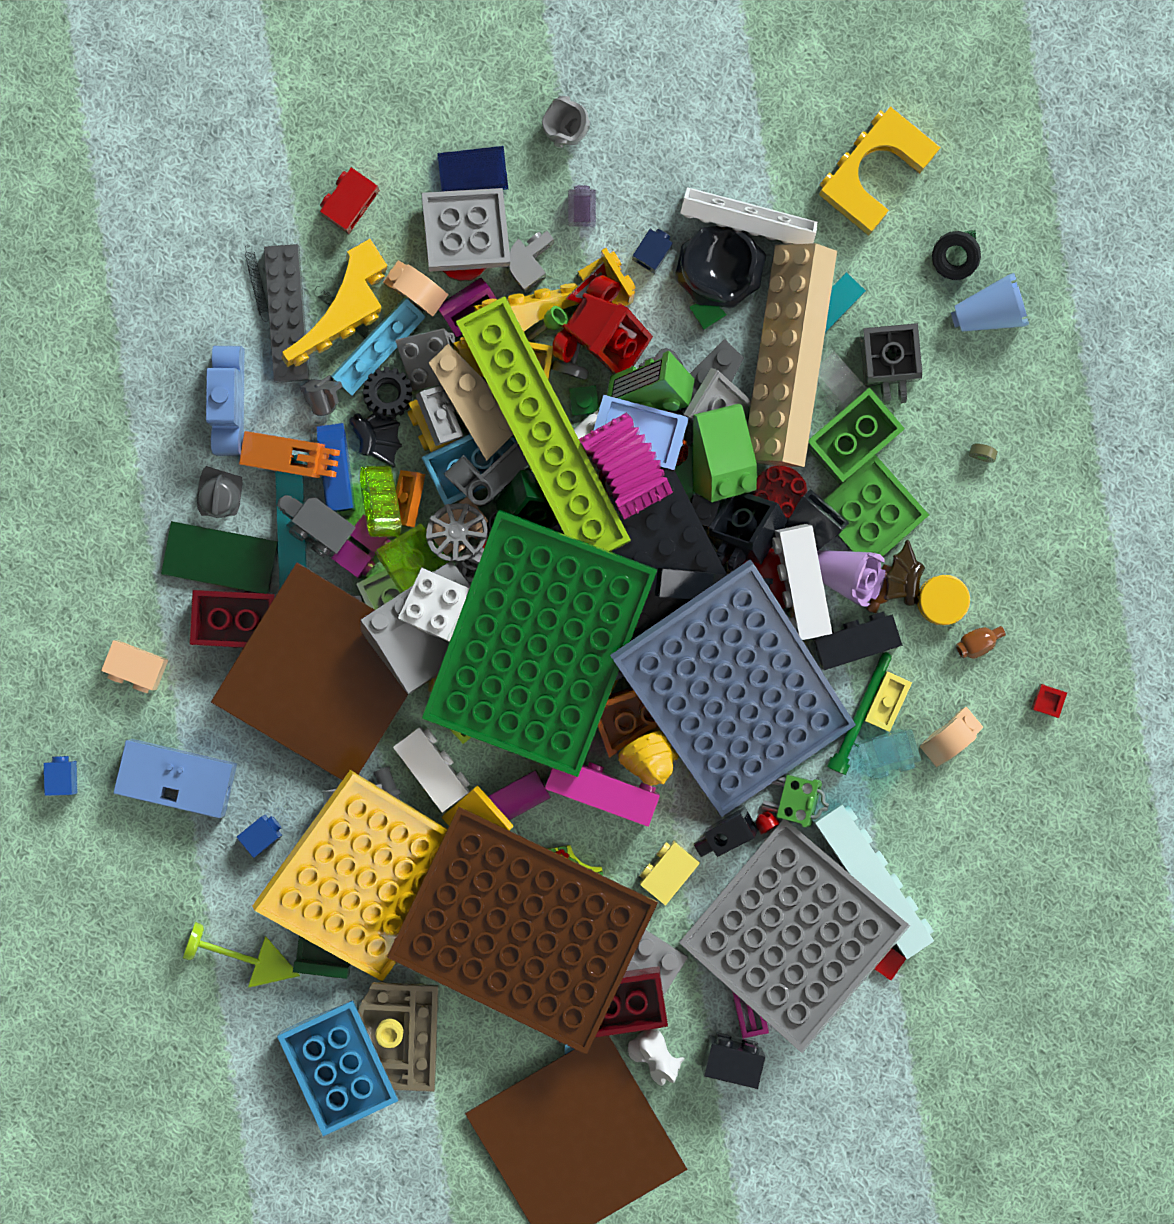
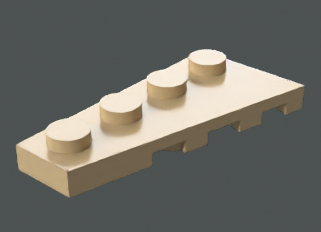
(472, 401)

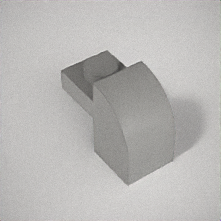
(523, 264)

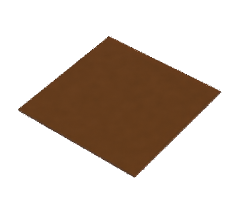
(314, 677)
(576, 1138)

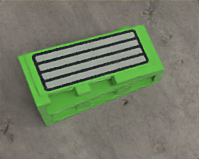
(657, 384)

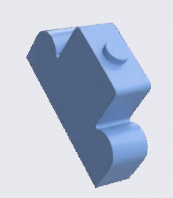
(226, 400)

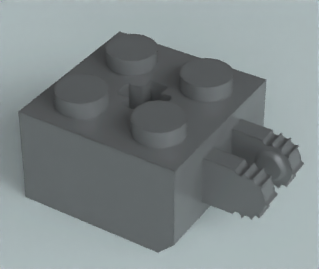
(902, 369)
(316, 524)

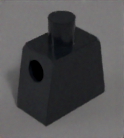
(822, 517)
(736, 827)

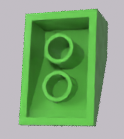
(722, 454)

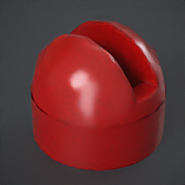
(766, 822)

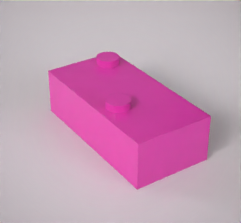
(606, 792)

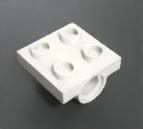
(434, 604)

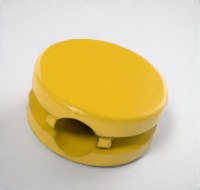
(943, 600)

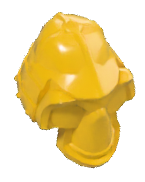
(650, 757)

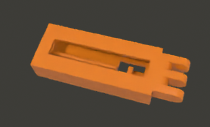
(276, 453)

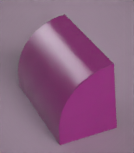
(463, 303)
(520, 795)

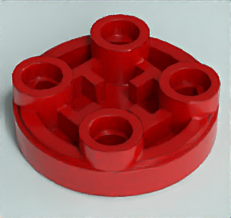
(781, 486)

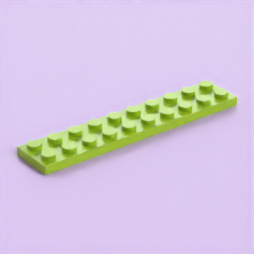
(541, 426)

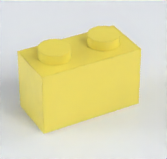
(668, 872)

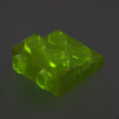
(407, 556)

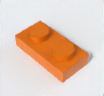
(408, 495)

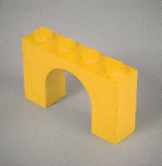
(889, 134)

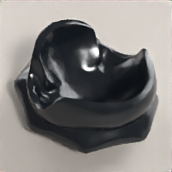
(720, 266)

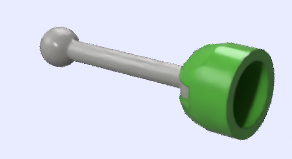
(553, 319)

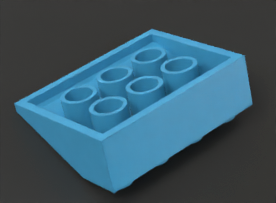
(337, 1067)

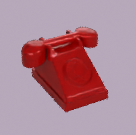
(603, 329)

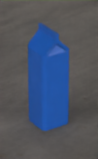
(338, 489)

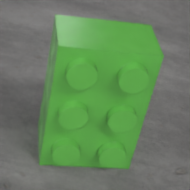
(854, 436)

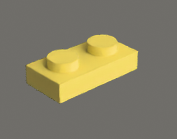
(888, 701)

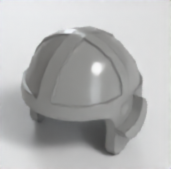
(565, 122)

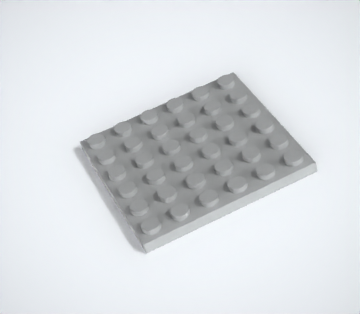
(794, 935)

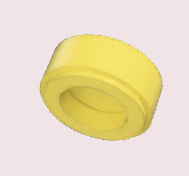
(389, 1033)

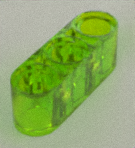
(380, 501)

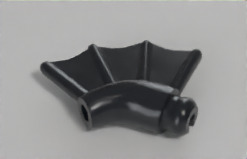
(377, 437)

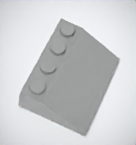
(407, 651)

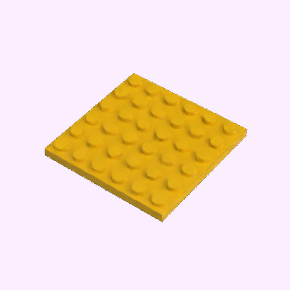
(354, 874)

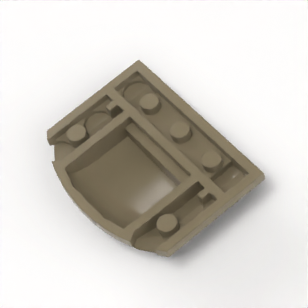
(415, 1006)

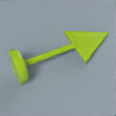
(269, 965)

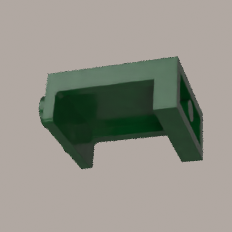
(317, 961)

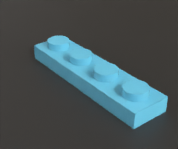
(378, 346)

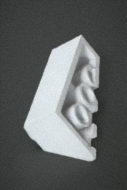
(802, 581)

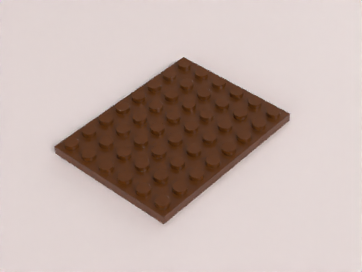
(522, 930)

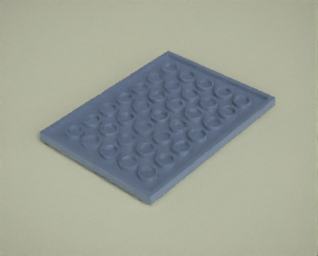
(734, 688)

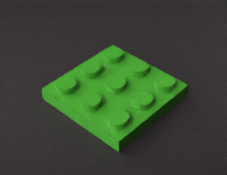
(876, 508)

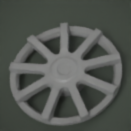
(456, 531)

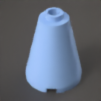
(992, 308)

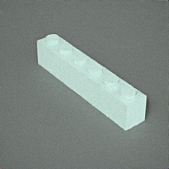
(868, 868)

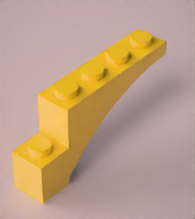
(350, 308)
(527, 310)

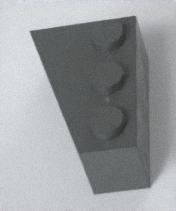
(722, 358)

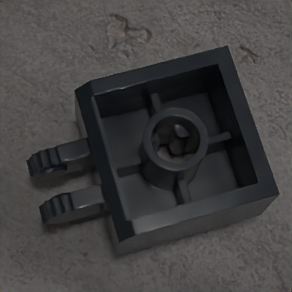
(745, 529)

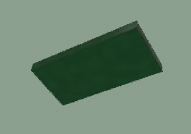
(219, 557)

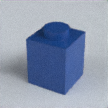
(60, 776)
(260, 835)

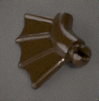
(904, 576)

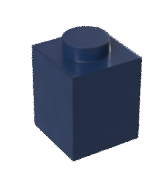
(653, 250)

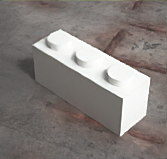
(432, 768)

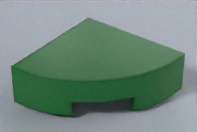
(707, 314)

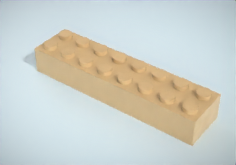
(790, 353)

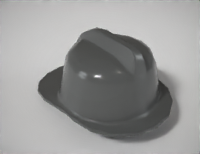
(219, 493)

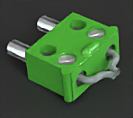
(802, 801)

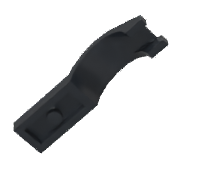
(687, 583)

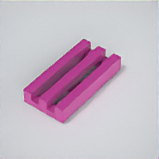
(755, 1032)

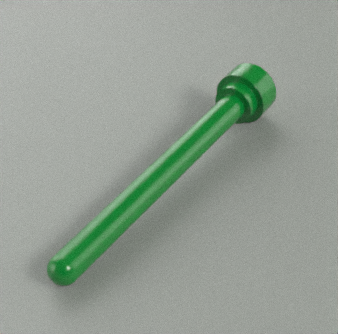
(840, 761)

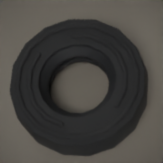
(972, 250)

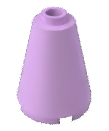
(852, 574)

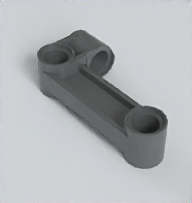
(495, 478)

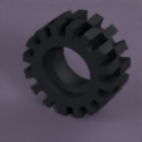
(391, 377)

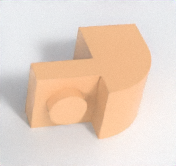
(415, 287)
(952, 737)

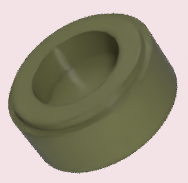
(983, 452)

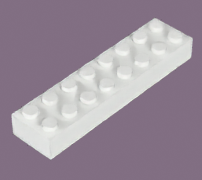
(748, 217)

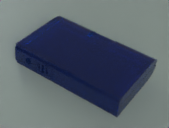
(473, 169)

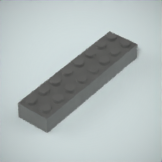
(285, 308)

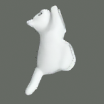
(652, 1049)

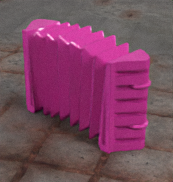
(627, 464)

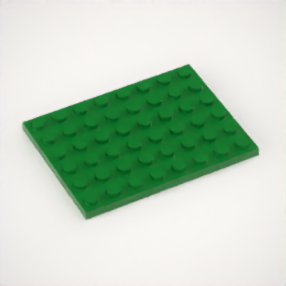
(537, 643)

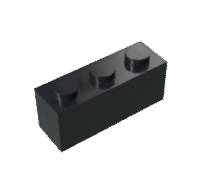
(857, 641)

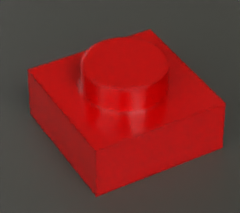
(1049, 701)

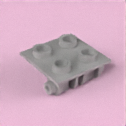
(417, 353)

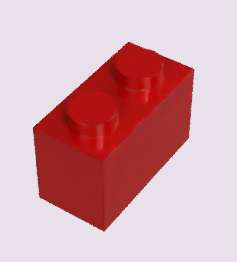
(349, 200)

